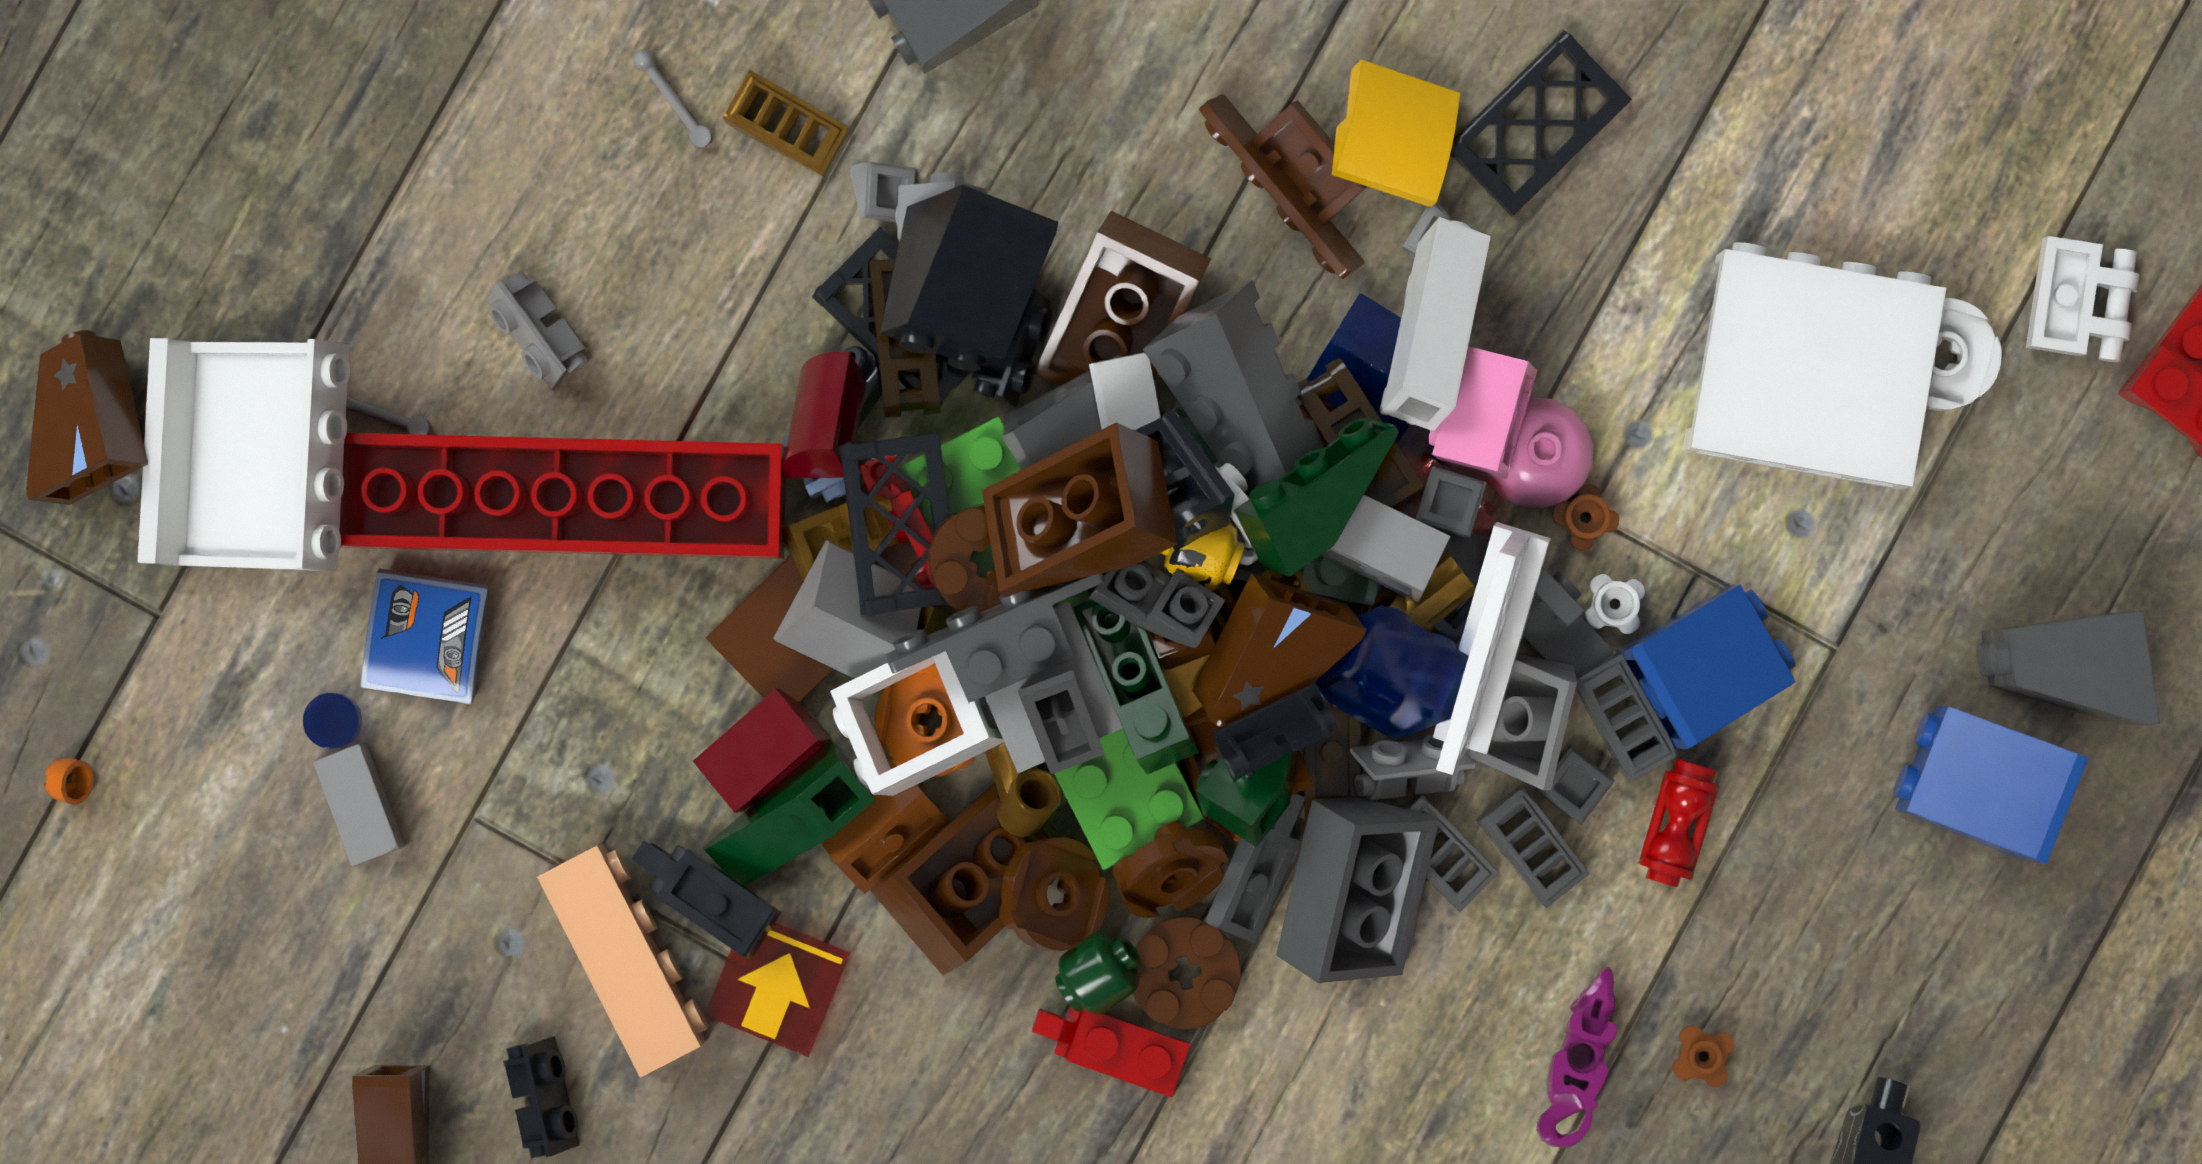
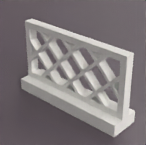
(1492, 640)

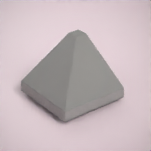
(877, 188)

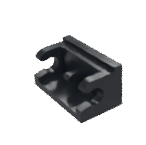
(1195, 488)

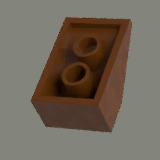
(1121, 298)
(1080, 512)
(953, 883)

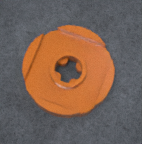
(899, 715)

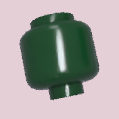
(1098, 973)

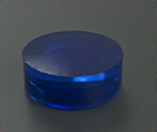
(332, 720)

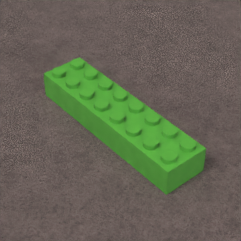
(1110, 793)

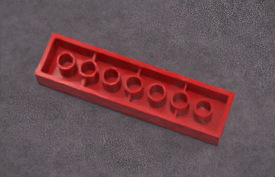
(563, 495)

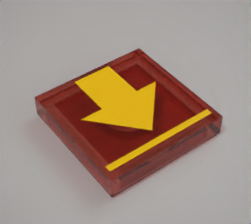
(781, 989)

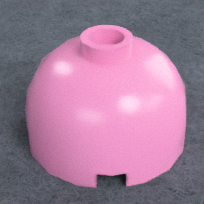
(1549, 457)

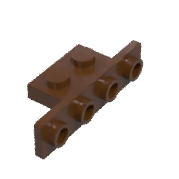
(1295, 167)

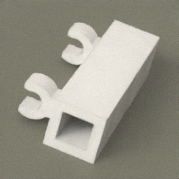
(1436, 324)

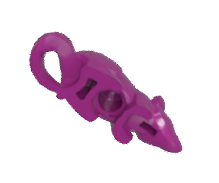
(1578, 1067)

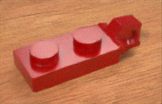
(900, 497)
(1116, 1048)

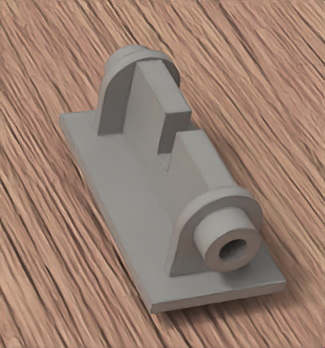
(520, 314)
(1391, 763)

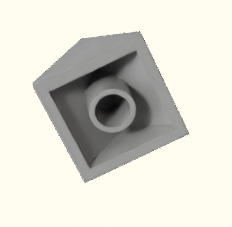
(827, 617)
(1532, 721)

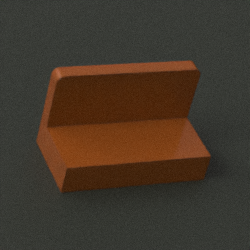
(884, 835)

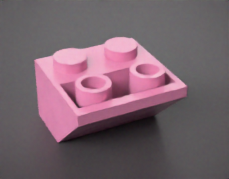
(1488, 415)

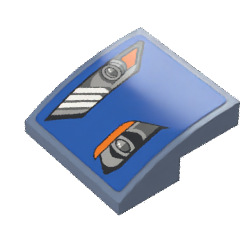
(425, 636)

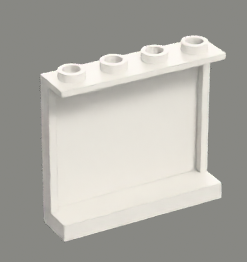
(1816, 367)
(244, 454)

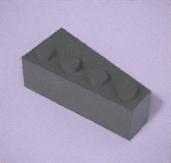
(1233, 386)

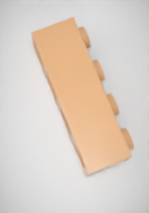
(623, 959)

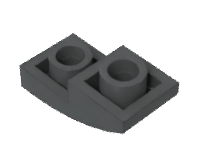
(1159, 603)

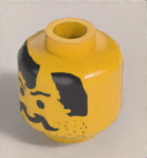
(1208, 559)

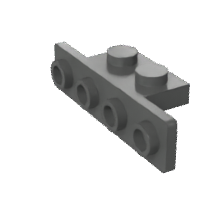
(1554, 618)
(999, 643)

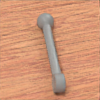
(699, 135)
(416, 425)

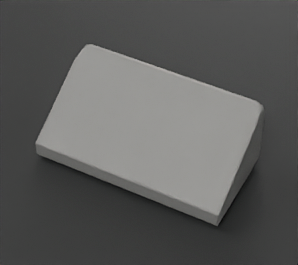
(359, 804)

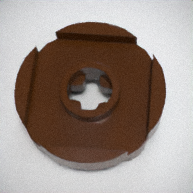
(951, 564)
(1173, 868)
(1026, 901)
(1211, 990)

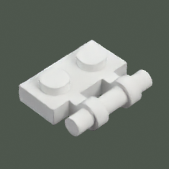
(2066, 297)

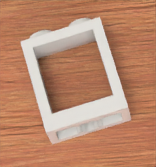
(871, 762)

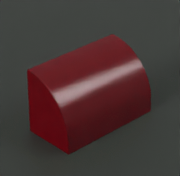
(824, 416)
(761, 750)

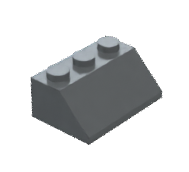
(1356, 889)

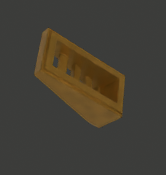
(744, 98)

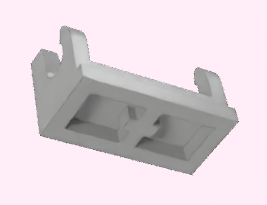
(1389, 548)

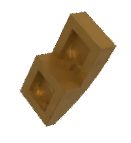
(809, 535)

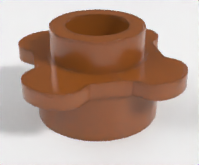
(1601, 519)
(1688, 1063)

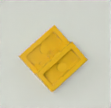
(1396, 133)

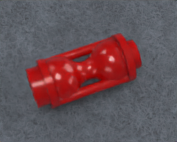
(1687, 794)

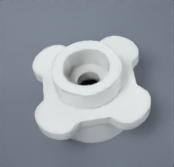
(1629, 596)

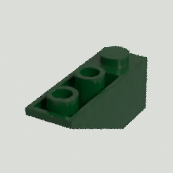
(1310, 506)
(1137, 688)
(1247, 804)
(792, 816)

